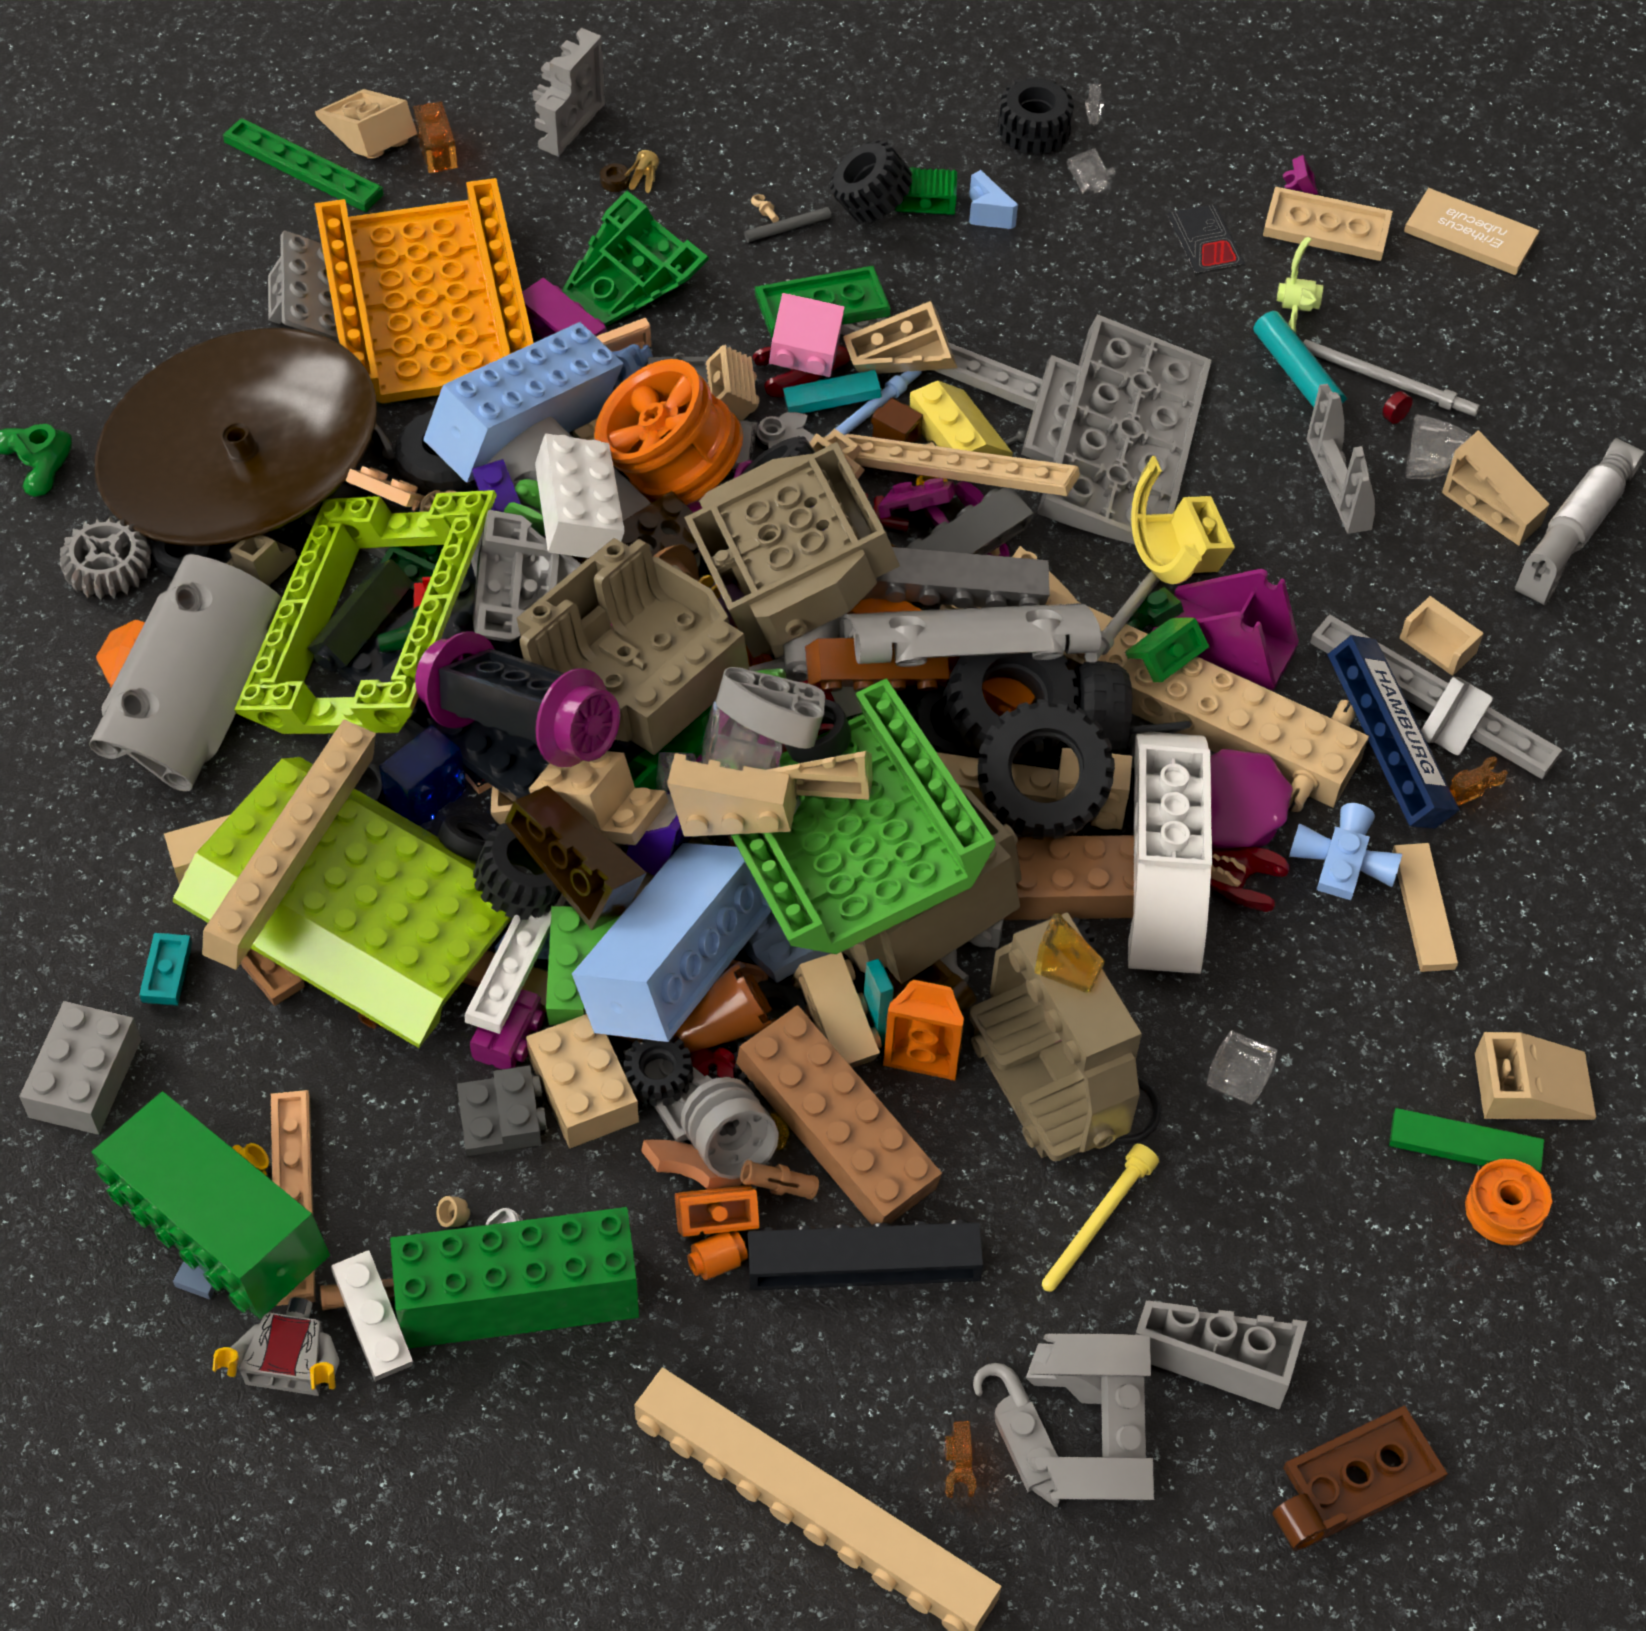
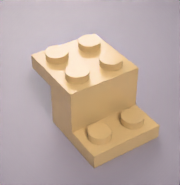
(606, 796)

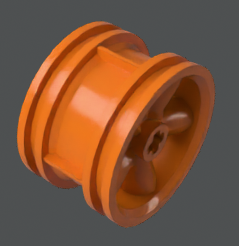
(669, 432)

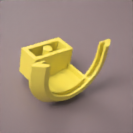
(1178, 542)

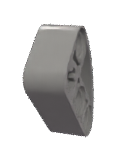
(772, 706)

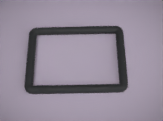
(1163, 728)

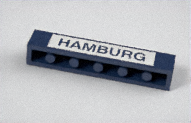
(1393, 732)

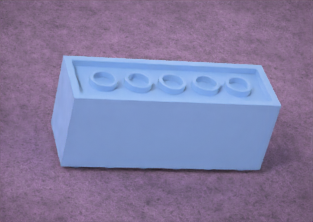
(486, 409)
(671, 943)

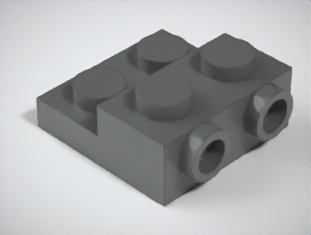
(501, 1111)

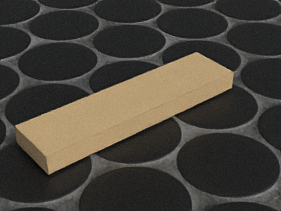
(1425, 908)

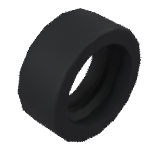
(831, 744)

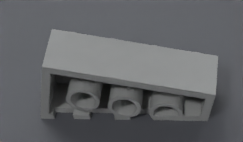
(1224, 1350)

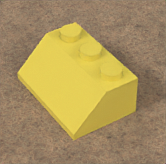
(955, 421)

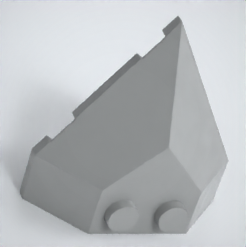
(512, 574)

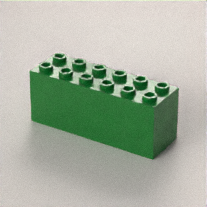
(210, 1205)
(514, 1277)

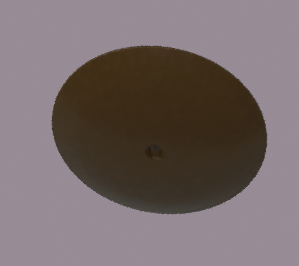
(235, 436)

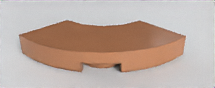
(685, 1160)

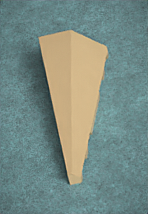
(832, 777)

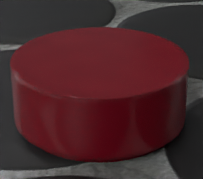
(1397, 407)

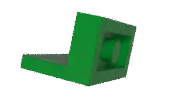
(1169, 647)

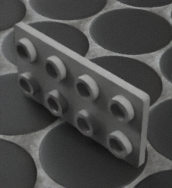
(300, 288)

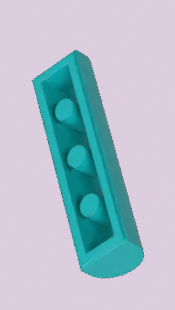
(1294, 356)

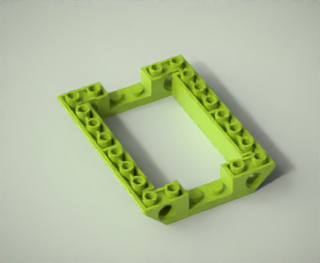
(276, 685)

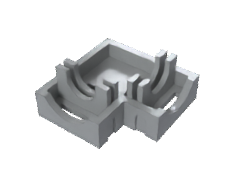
(574, 92)

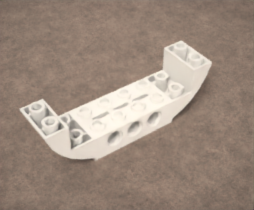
(1170, 851)

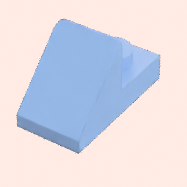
(990, 203)

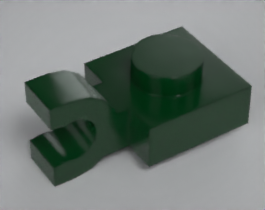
(1156, 609)

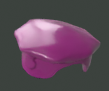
(1246, 799)

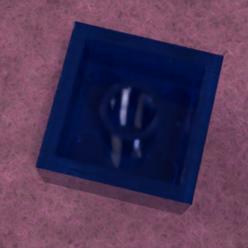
(423, 776)

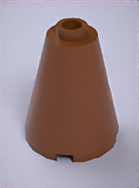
(727, 1012)

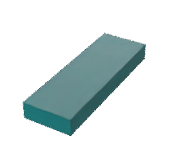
(832, 392)
(878, 995)

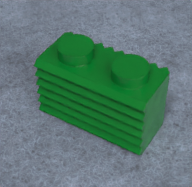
(931, 192)

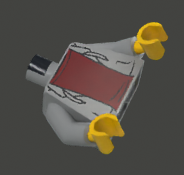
(283, 1352)

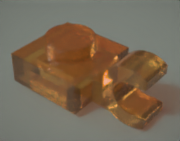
(1471, 784)
(959, 1450)

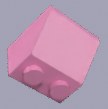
(806, 335)

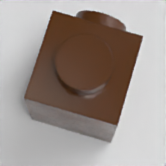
(897, 422)

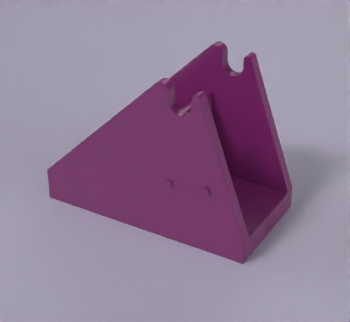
(1244, 624)

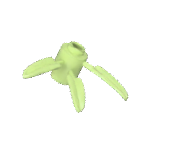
(1299, 293)

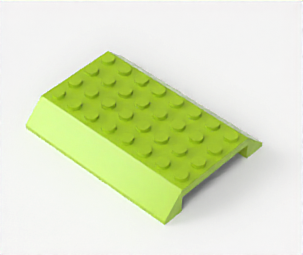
(373, 914)

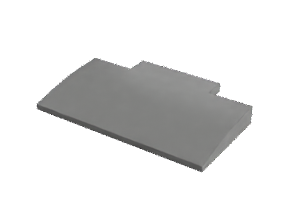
(1109, 418)

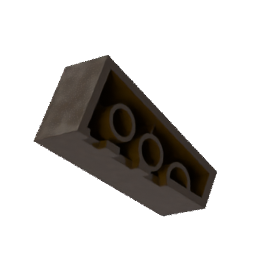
(575, 856)

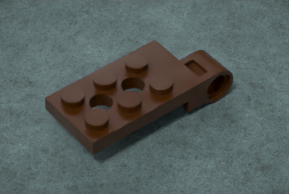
(1332, 1501)

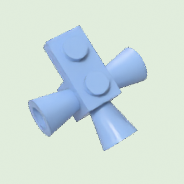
(1346, 853)

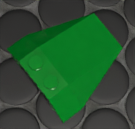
(630, 263)

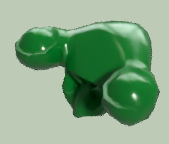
(39, 448)

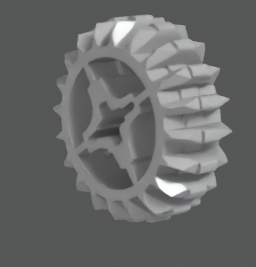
(105, 565)

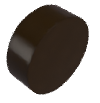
(613, 177)

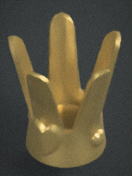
(645, 164)

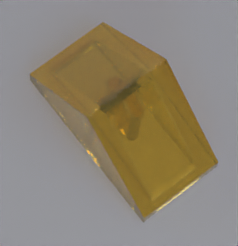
(1067, 956)

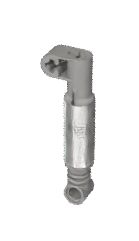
(1578, 520)

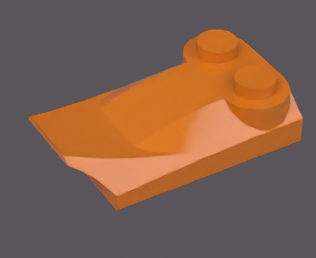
(924, 1030)

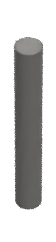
(787, 224)

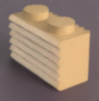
(733, 381)

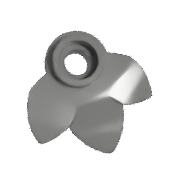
(777, 429)

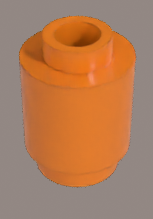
(717, 1254)

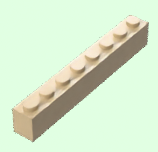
(288, 845)

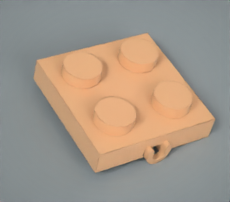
(376, 482)

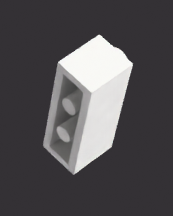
(372, 1315)

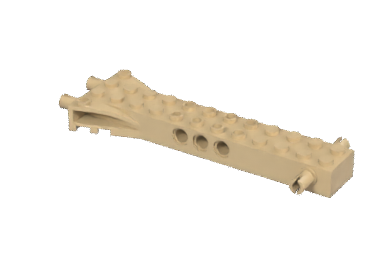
(1236, 714)

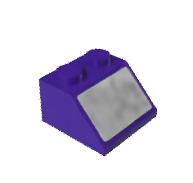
(659, 840)

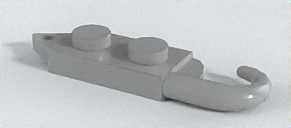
(1020, 1429)

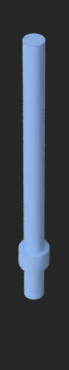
(893, 388)

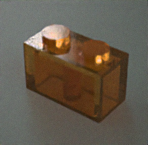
(435, 137)

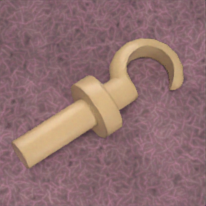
(765, 207)

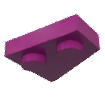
(905, 495)

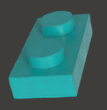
(165, 969)

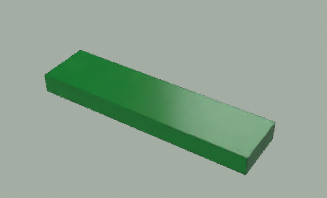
(1462, 1140)

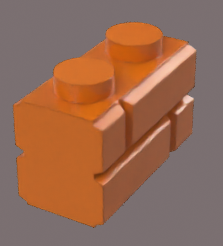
(717, 1210)

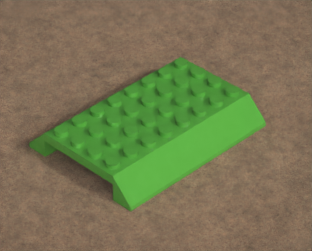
(874, 861)

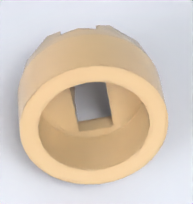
(452, 1206)

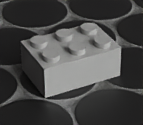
(80, 1067)

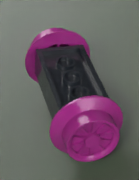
(560, 712)

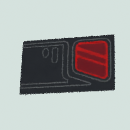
(1205, 238)

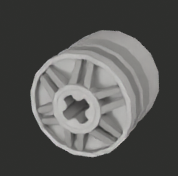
(728, 1126)

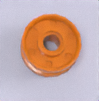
(1514, 1182)

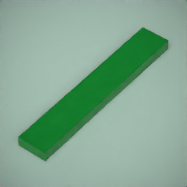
(303, 164)

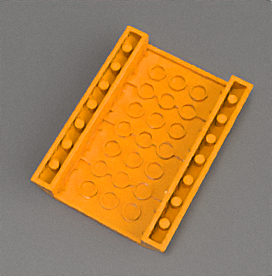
(424, 290)

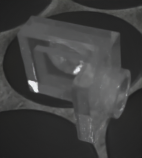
(1090, 171)

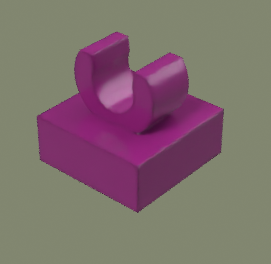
(1301, 177)

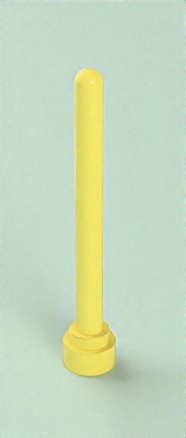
(1140, 1162)

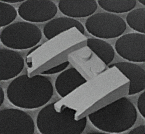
(1348, 488)
(1123, 1468)

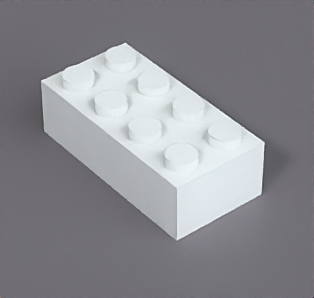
(577, 495)

